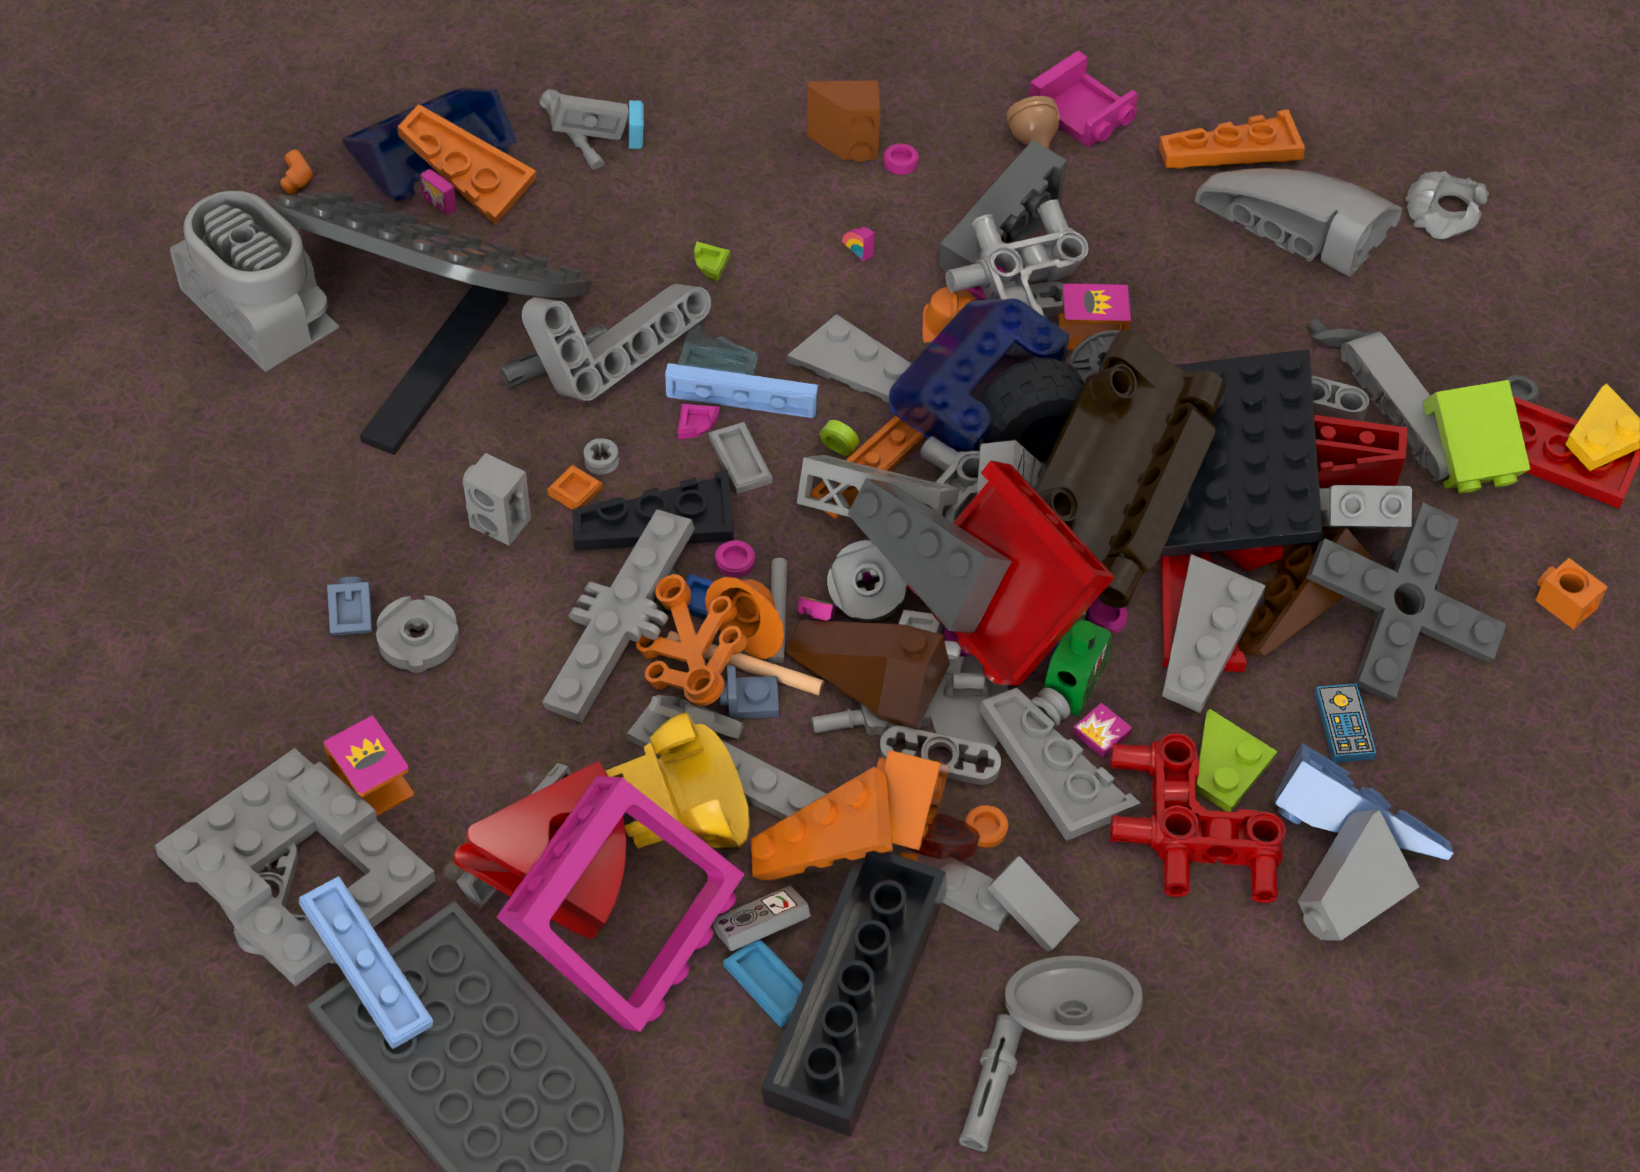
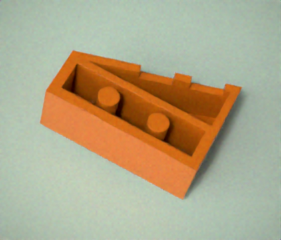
(913, 795)

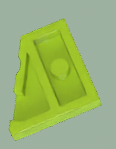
(1229, 761)

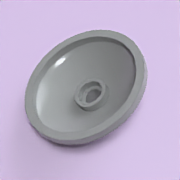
(1073, 998)

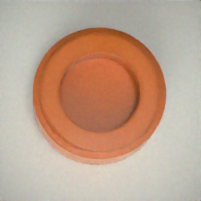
(989, 823)

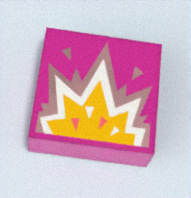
(438, 192)
(1102, 729)

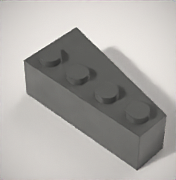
(1013, 201)
(933, 555)

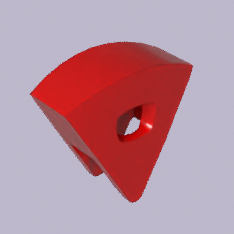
(511, 840)

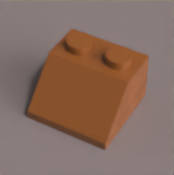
(845, 117)

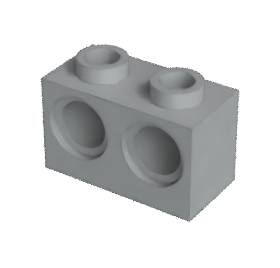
(497, 498)

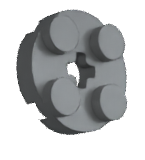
(857, 602)
(420, 652)

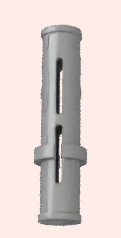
(997, 1065)

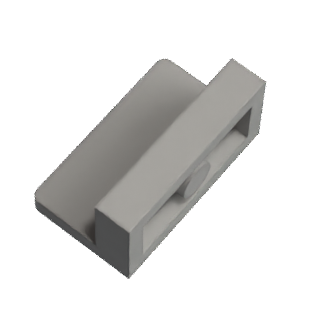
(588, 116)

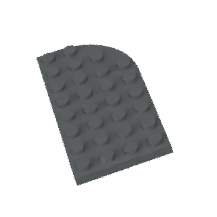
(428, 246)
(497, 1071)

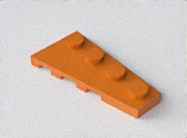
(475, 168)

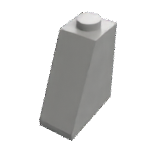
(1356, 878)

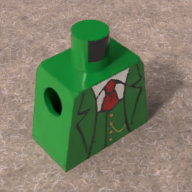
(1084, 654)

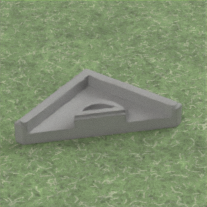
(673, 705)

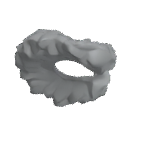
(1427, 213)

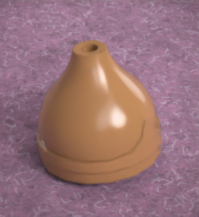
(1034, 119)

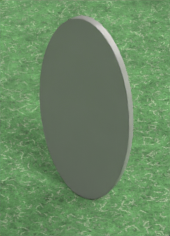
(957, 704)

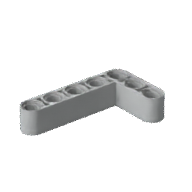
(651, 326)

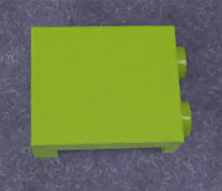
(1479, 435)

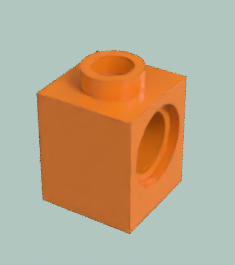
(1570, 592)

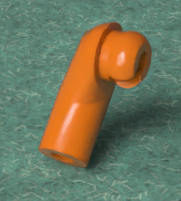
(298, 174)

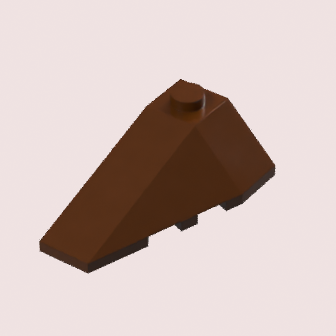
(1291, 597)
(878, 664)

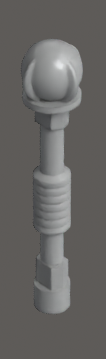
(593, 159)

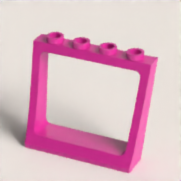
(564, 861)

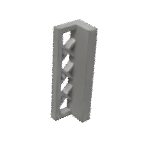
(854, 474)

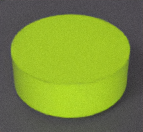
(839, 437)

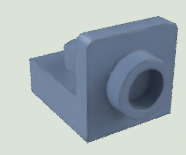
(350, 606)
(750, 696)

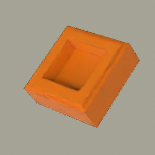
(575, 488)

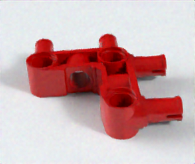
(1204, 833)

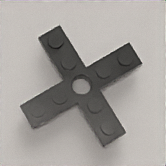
(1416, 577)

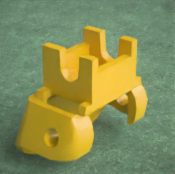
(691, 783)

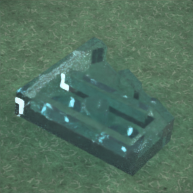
(717, 354)

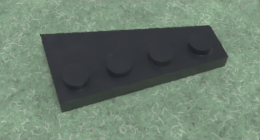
(622, 521)

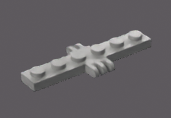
(618, 615)

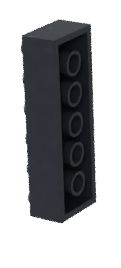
(854, 991)

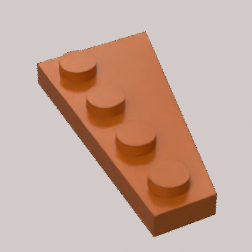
(1229, 144)
(831, 828)

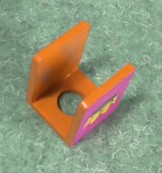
(1093, 310)
(369, 765)

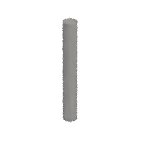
(779, 591)

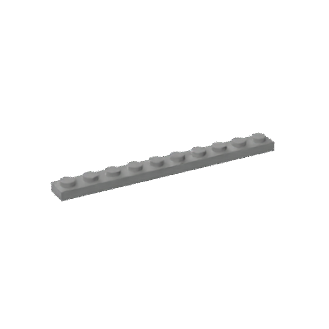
(784, 795)

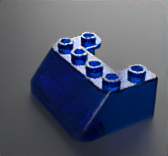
(937, 385)

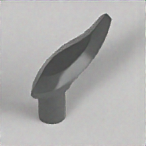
(1333, 337)

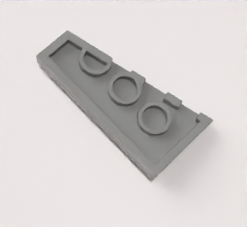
(1062, 779)

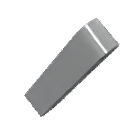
(1399, 396)

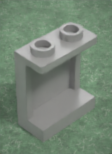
(1366, 506)

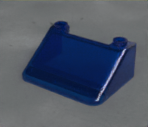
(397, 166)

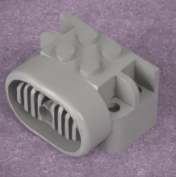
(251, 276)

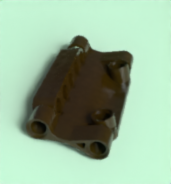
(1130, 457)

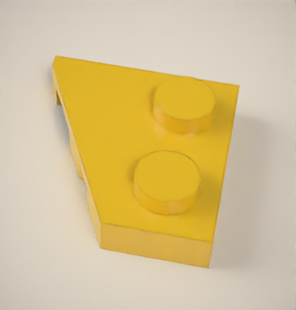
(1605, 430)

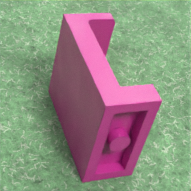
(1084, 104)

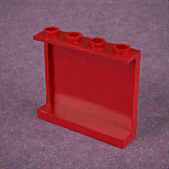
(1045, 586)

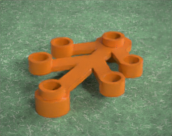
(703, 682)

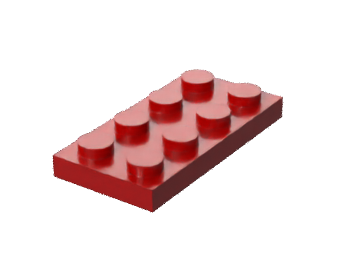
(1550, 459)

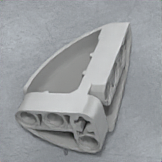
(1303, 212)

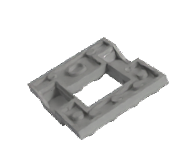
(256, 827)

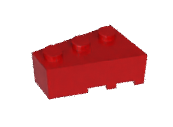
(1359, 452)

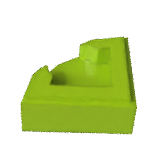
(711, 259)

